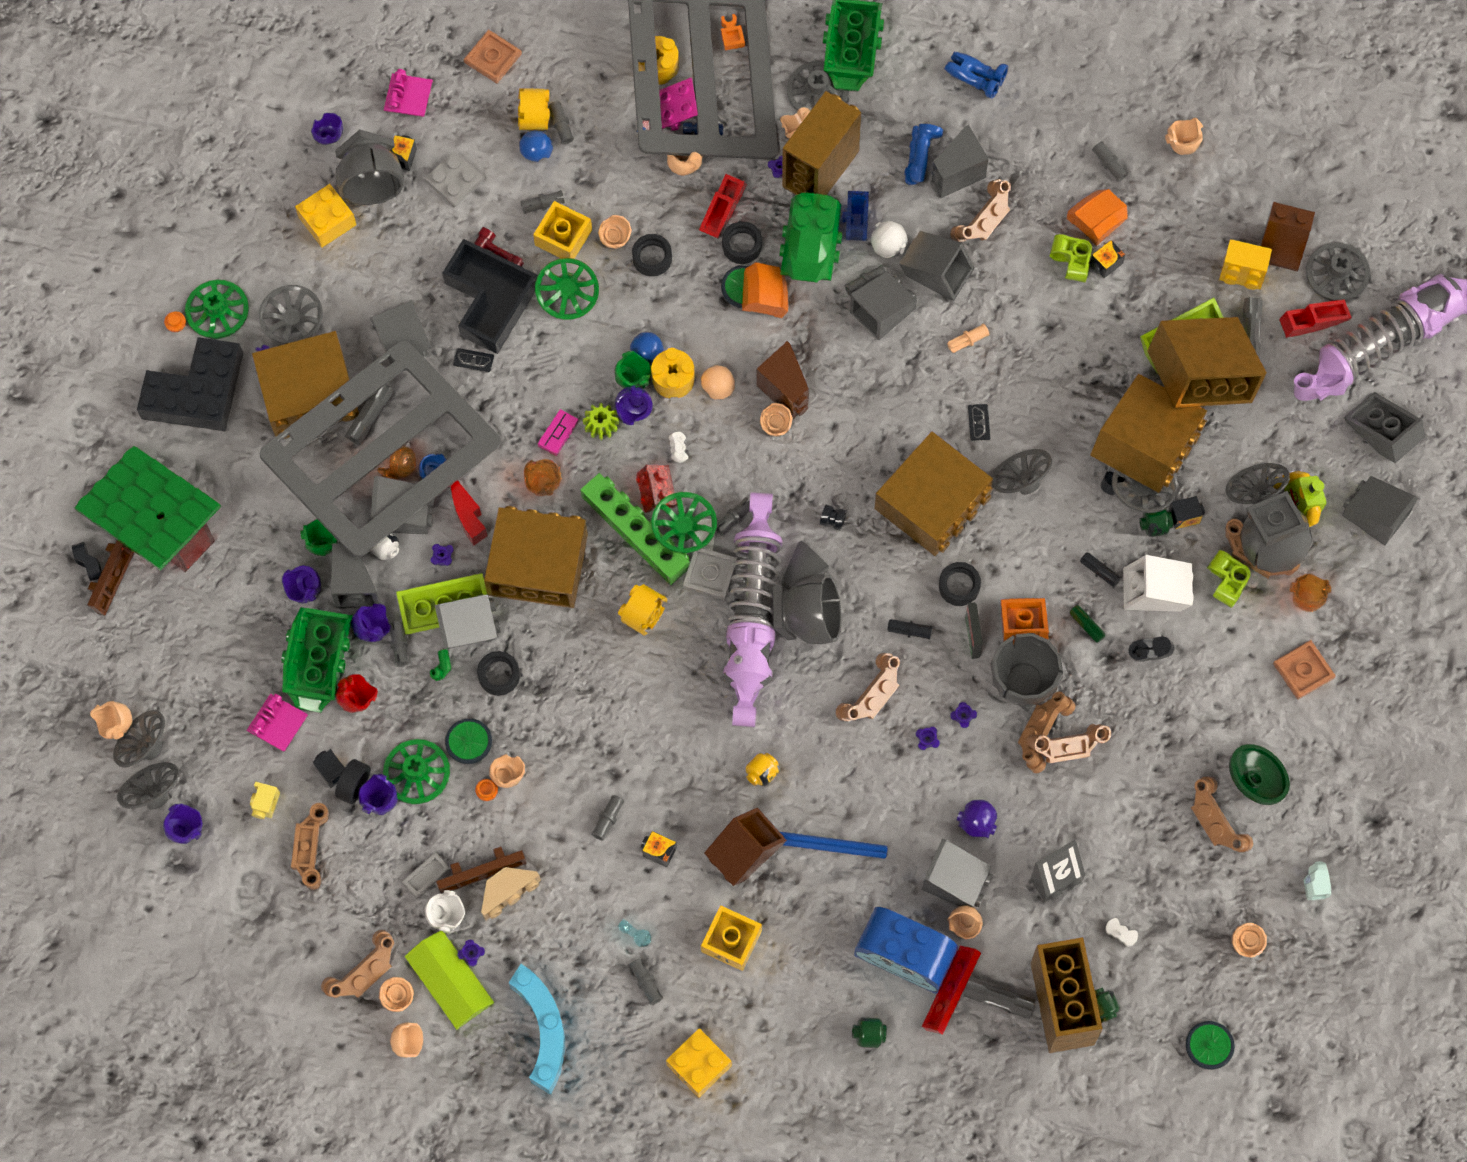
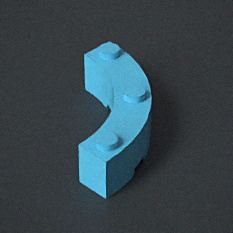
(550, 1026)

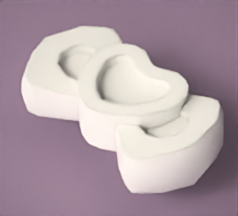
(678, 447)
(1119, 932)

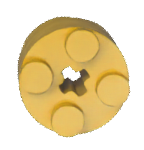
(666, 59)
(533, 109)
(673, 373)
(642, 609)

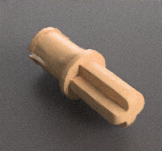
(968, 338)

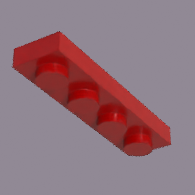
(951, 990)

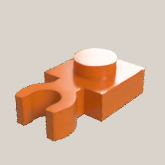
(731, 34)

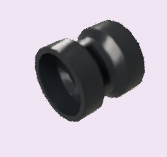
(833, 517)

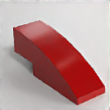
(722, 206)
(1314, 318)
(468, 513)

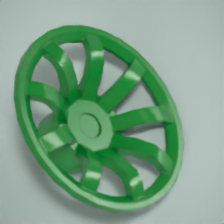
(567, 287)
(216, 306)
(684, 524)
(417, 769)

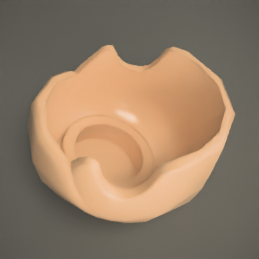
(615, 231)
(718, 382)
(776, 419)
(507, 771)
(965, 922)
(1249, 940)
(396, 994)
(407, 1040)

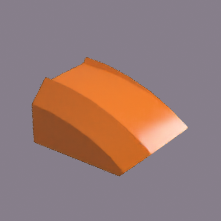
(1098, 215)
(765, 290)
(1024, 617)

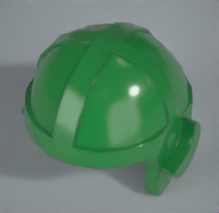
(632, 370)
(317, 538)

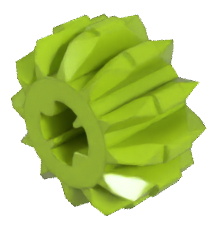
(609, 421)

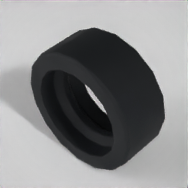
(652, 240)
(742, 257)
(959, 567)
(496, 657)
(351, 780)

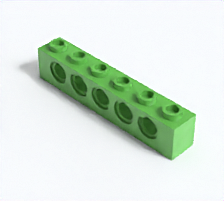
(593, 492)

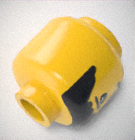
(762, 769)

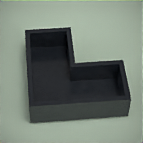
(499, 293)
(201, 397)

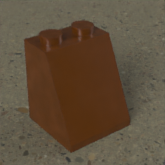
(1287, 235)
(784, 381)
(744, 846)

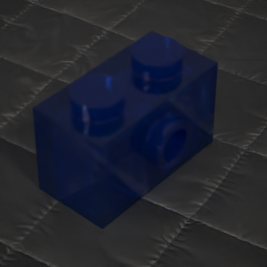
(856, 215)

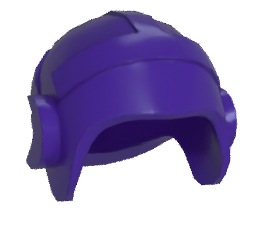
(633, 404)
(301, 584)
(370, 623)
(378, 795)
(978, 818)
(182, 824)

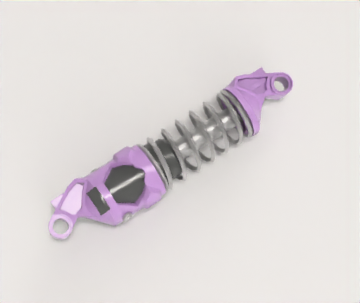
(1414, 316)
(751, 629)

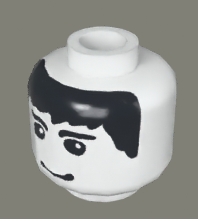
(387, 548)

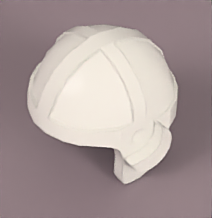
(889, 239)
(444, 911)

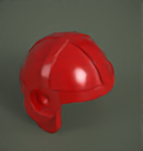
(355, 693)

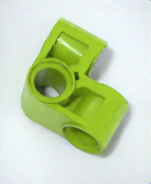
(1065, 250)
(1230, 588)

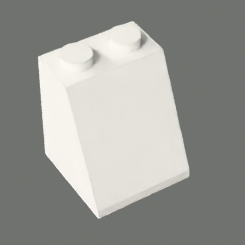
(1157, 585)

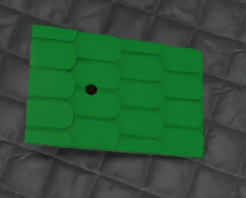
(151, 511)

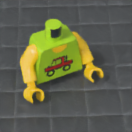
(1306, 494)

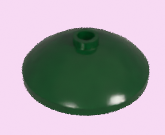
(1259, 774)

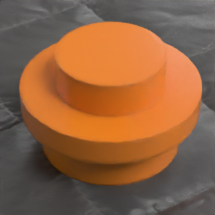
(175, 321)
(486, 790)

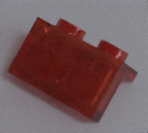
(654, 485)

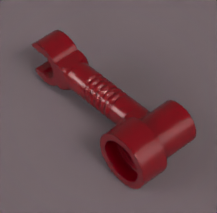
(485, 240)

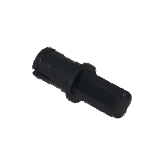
(1100, 569)
(909, 629)

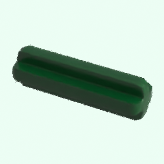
(1087, 623)

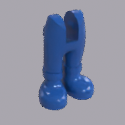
(964, 65)
(919, 146)

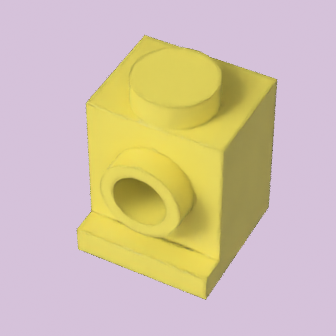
(264, 800)

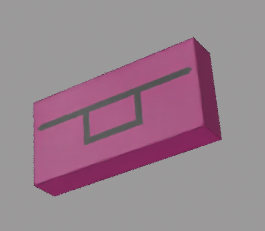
(558, 432)

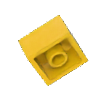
(325, 215)
(562, 231)
(1245, 264)
(731, 938)
(699, 1063)

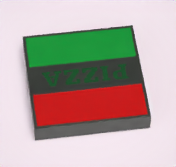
(973, 630)

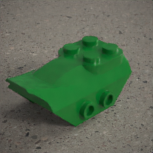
(852, 42)
(811, 238)
(315, 657)

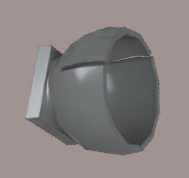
(368, 169)
(1276, 533)
(803, 614)
(1027, 670)

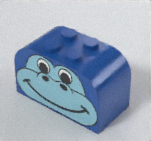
(906, 949)

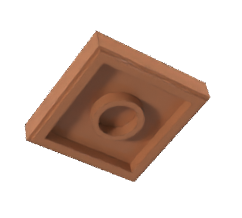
(492, 56)
(1304, 669)

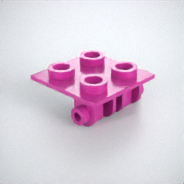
(407, 94)
(677, 104)
(277, 722)

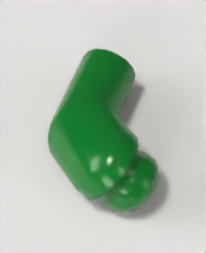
(443, 667)

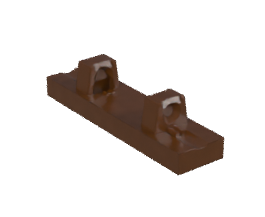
(110, 578)
(461, 879)

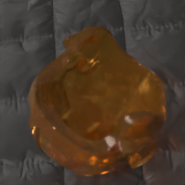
(401, 464)
(542, 477)
(1310, 592)

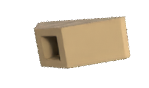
(506, 889)

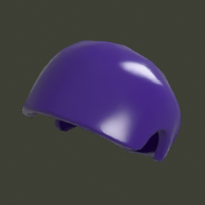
(328, 129)

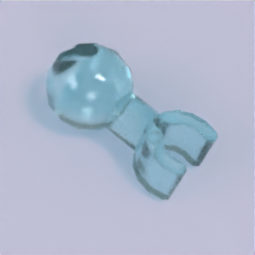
(641, 937)

